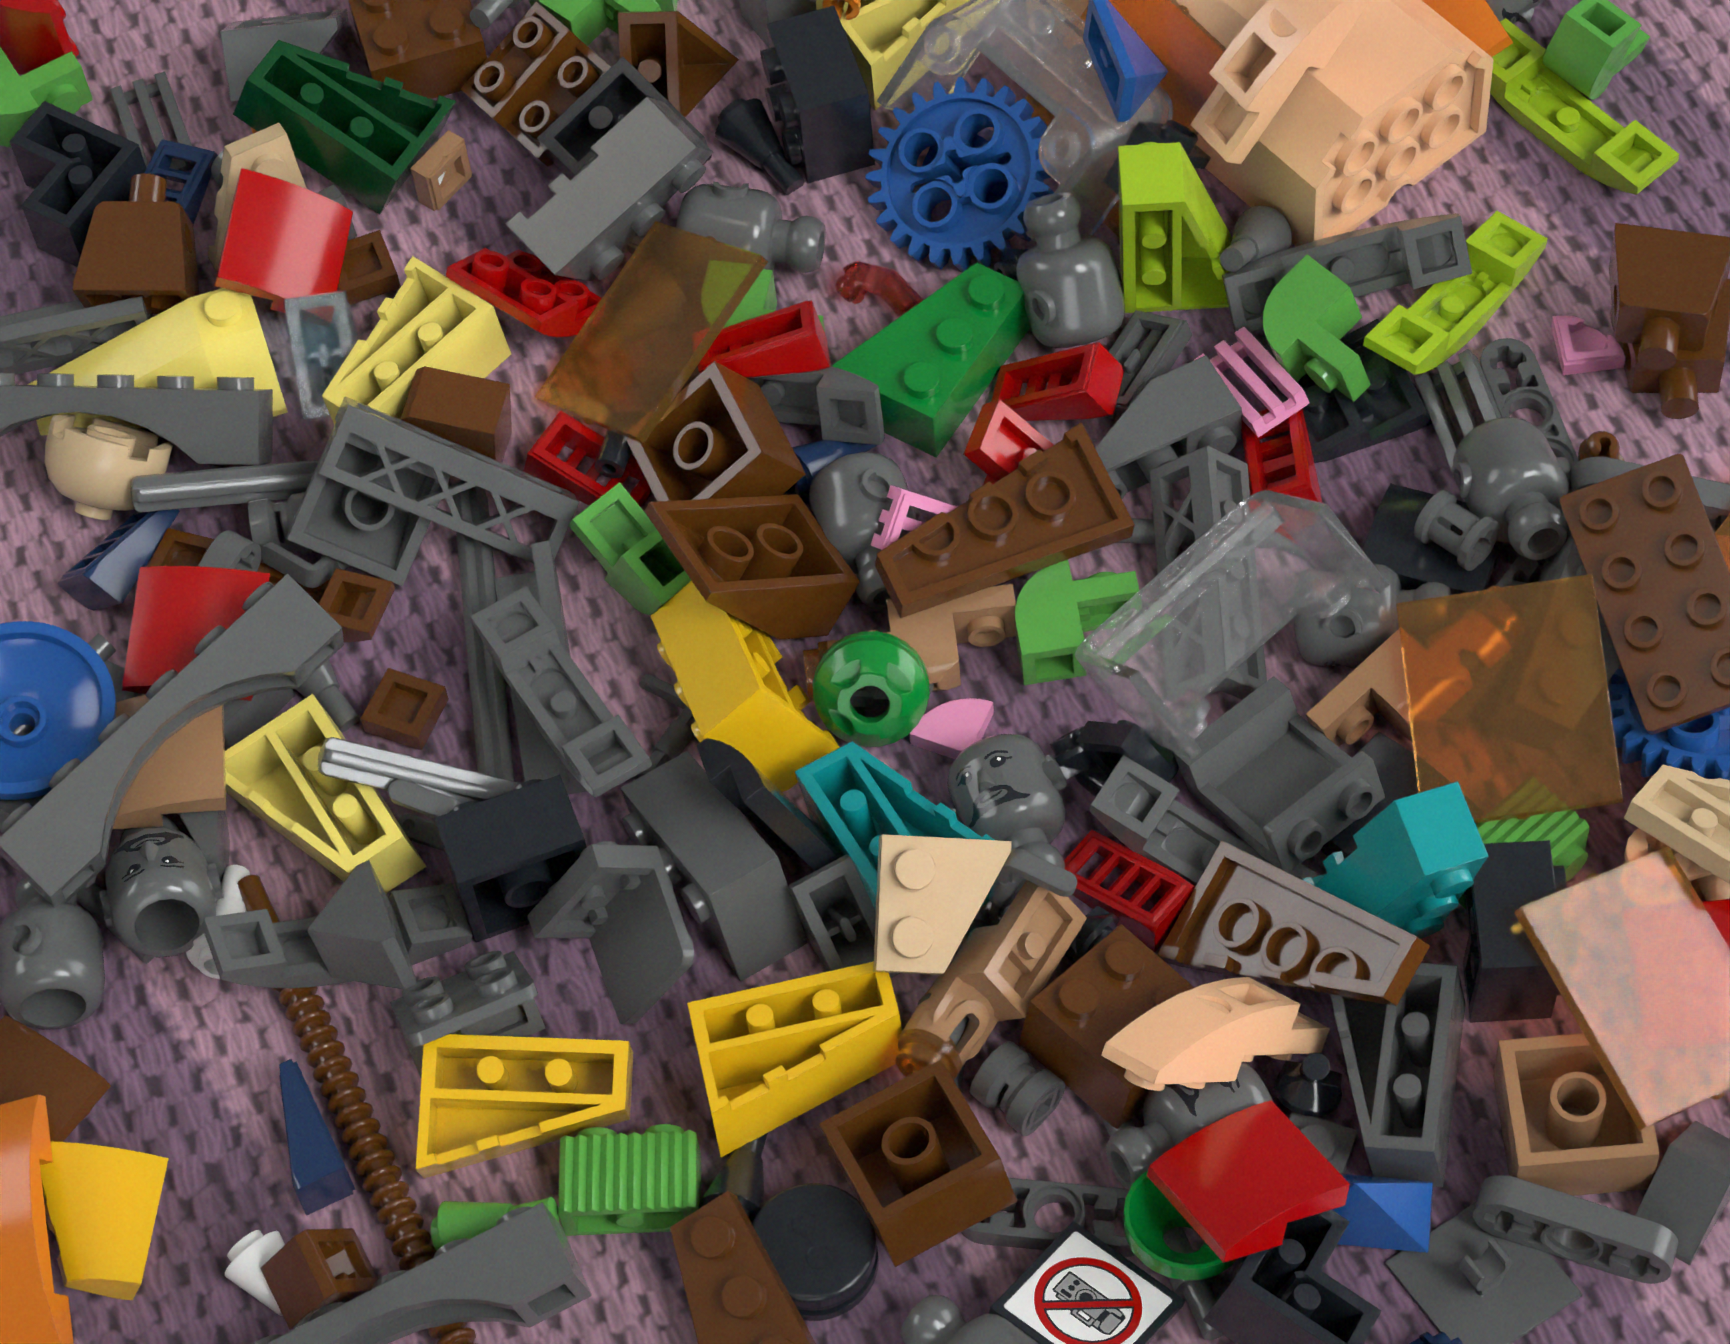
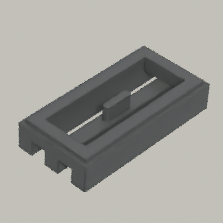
(142, 94)
(1153, 358)
(1448, 379)

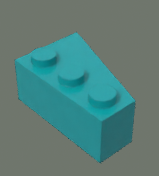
(861, 798)
(1410, 861)

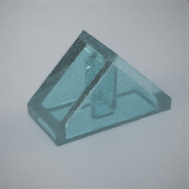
(321, 340)

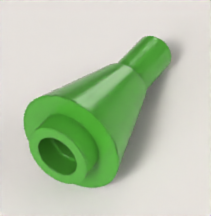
(469, 1219)

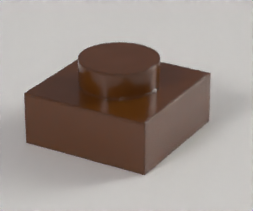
(367, 268)
(404, 709)

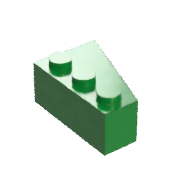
(942, 355)

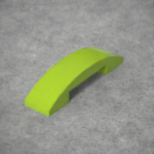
(1573, 124)
(1458, 308)

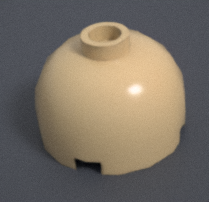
(100, 462)

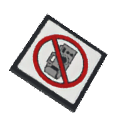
(1087, 1295)

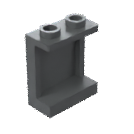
(1278, 778)

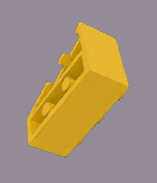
(735, 689)
(792, 1047)
(515, 1094)

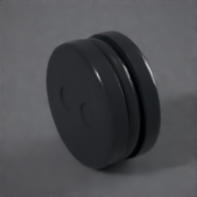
(819, 1248)

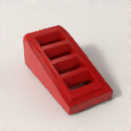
(772, 344)
(1092, 391)
(569, 432)
(1298, 463)
(1149, 927)

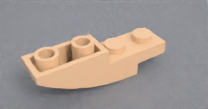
(1265, 67)
(1210, 1033)

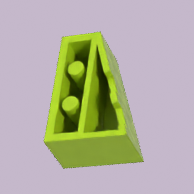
(1168, 232)

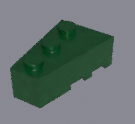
(342, 122)

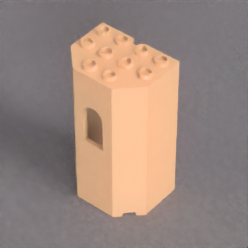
(1349, 135)

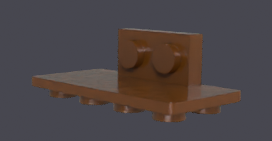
(1658, 588)

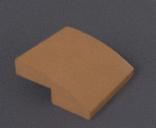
(181, 774)

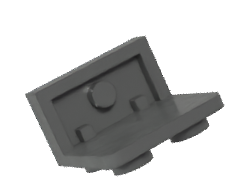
(629, 914)
(486, 999)

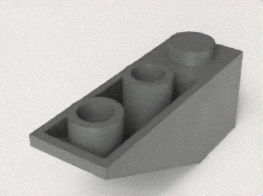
(1168, 420)

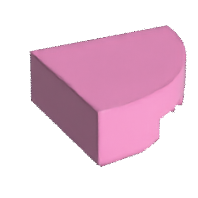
(1583, 347)
(953, 726)

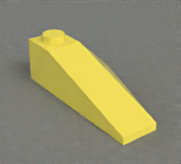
(198, 338)

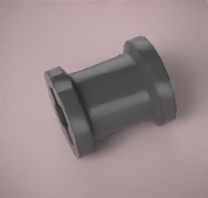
(1435, 526)

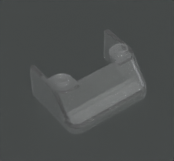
(1046, 56)
(1219, 606)

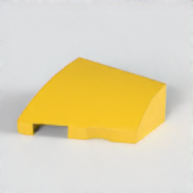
(102, 1214)

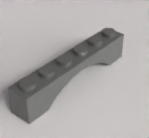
(206, 423)
(268, 648)
(504, 1275)

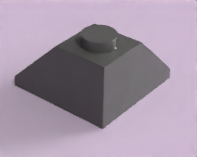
(250, 40)
(359, 526)

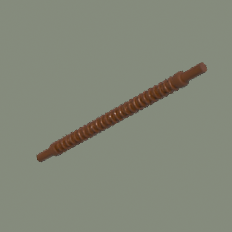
(355, 1120)

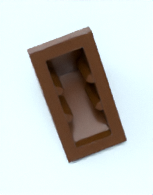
(461, 409)
(317, 1271)

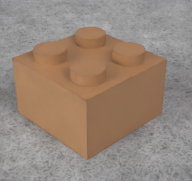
(1567, 1120)

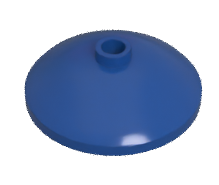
(58, 689)

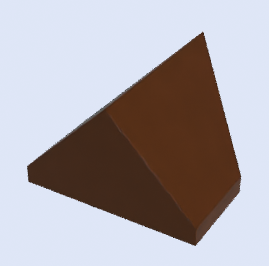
(673, 55)

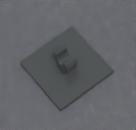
(1482, 1283)

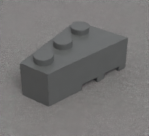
(614, 193)
(716, 864)
(1405, 1072)

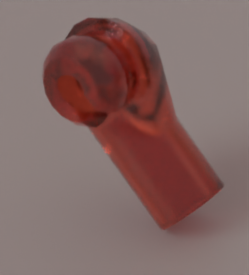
(879, 280)

